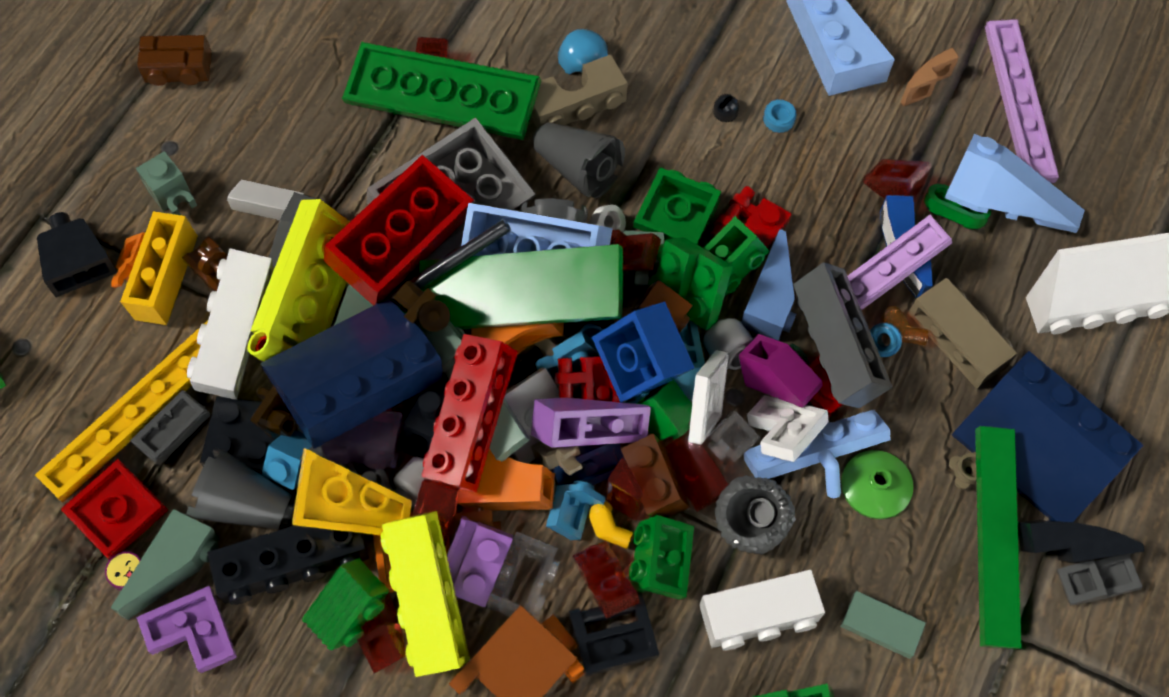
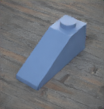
(773, 294)

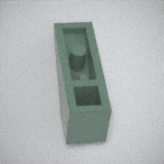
(170, 560)

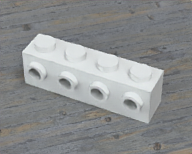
(227, 333)

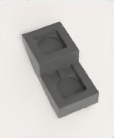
(1099, 579)

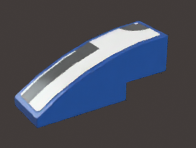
(896, 219)

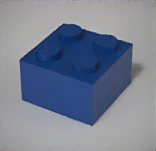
(642, 351)

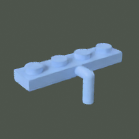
(833, 441)

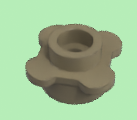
(959, 465)

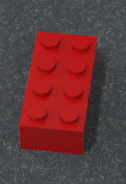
(397, 230)

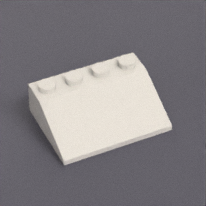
(1102, 284)

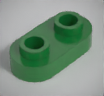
(940, 206)

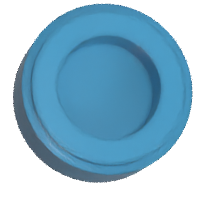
(779, 116)

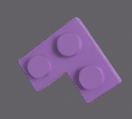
(190, 619)

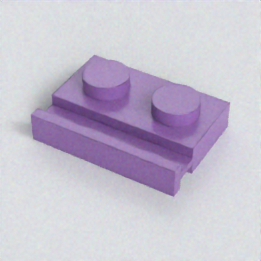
(476, 559)

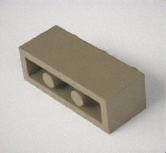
(962, 333)

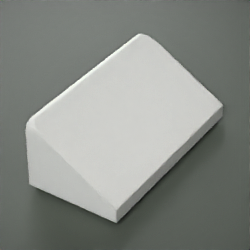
(259, 199)

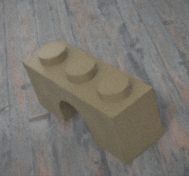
(602, 89)

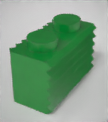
(345, 605)

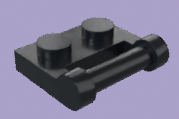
(616, 645)

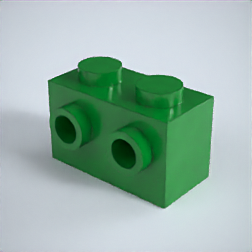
(739, 248)

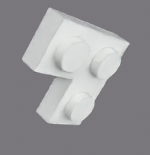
(788, 425)

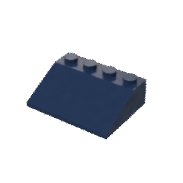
(354, 371)
(1061, 438)

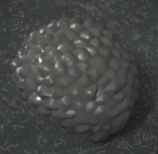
(754, 514)

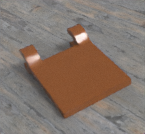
(517, 660)

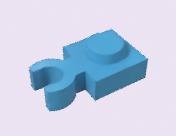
(575, 347)

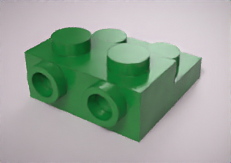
(678, 206)
(694, 276)

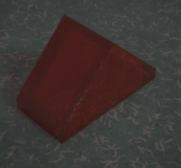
(897, 177)

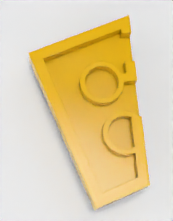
(343, 500)

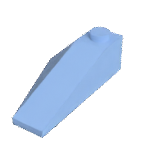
(1001, 181)

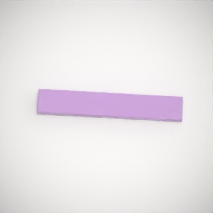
(1020, 97)

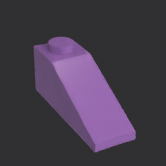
(588, 422)

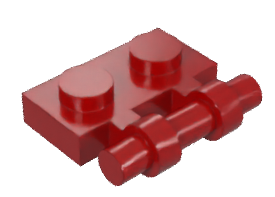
(762, 219)
(593, 379)

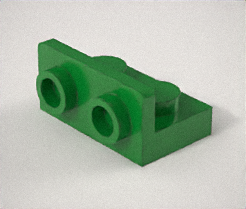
(662, 557)

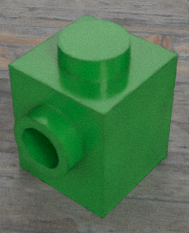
(669, 411)

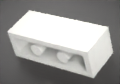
(762, 610)

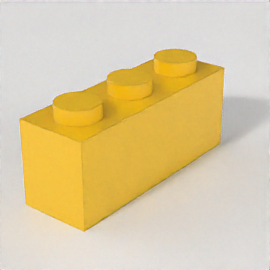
(159, 268)

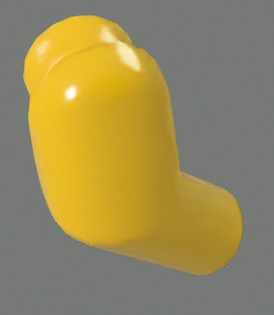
(605, 526)

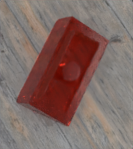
(696, 472)
(624, 491)

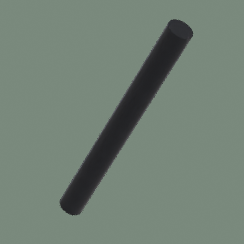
(457, 256)

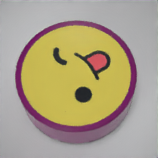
(121, 568)

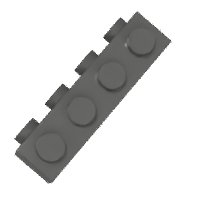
(841, 336)

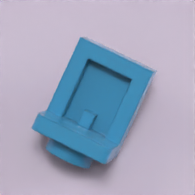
(571, 508)

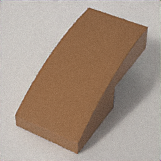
(925, 79)

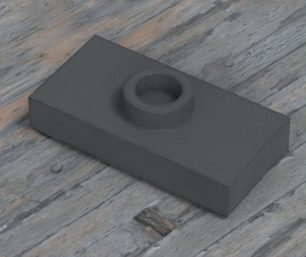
(170, 428)

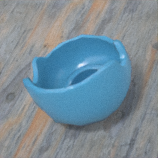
(581, 48)

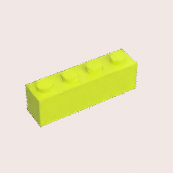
(425, 594)

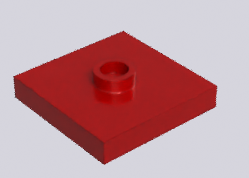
(114, 509)

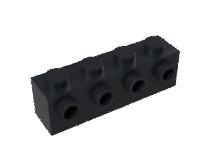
(281, 559)

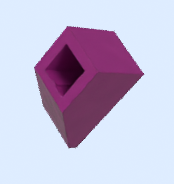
(778, 371)

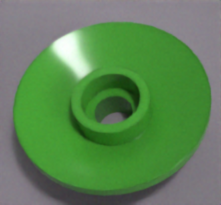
(871, 498)

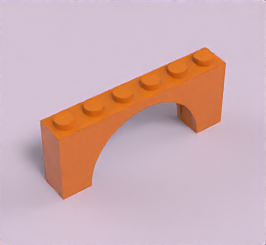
(512, 482)

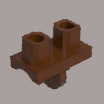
(205, 262)

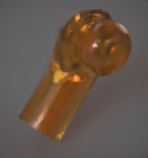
(909, 333)

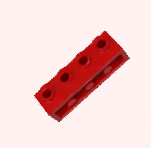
(469, 412)

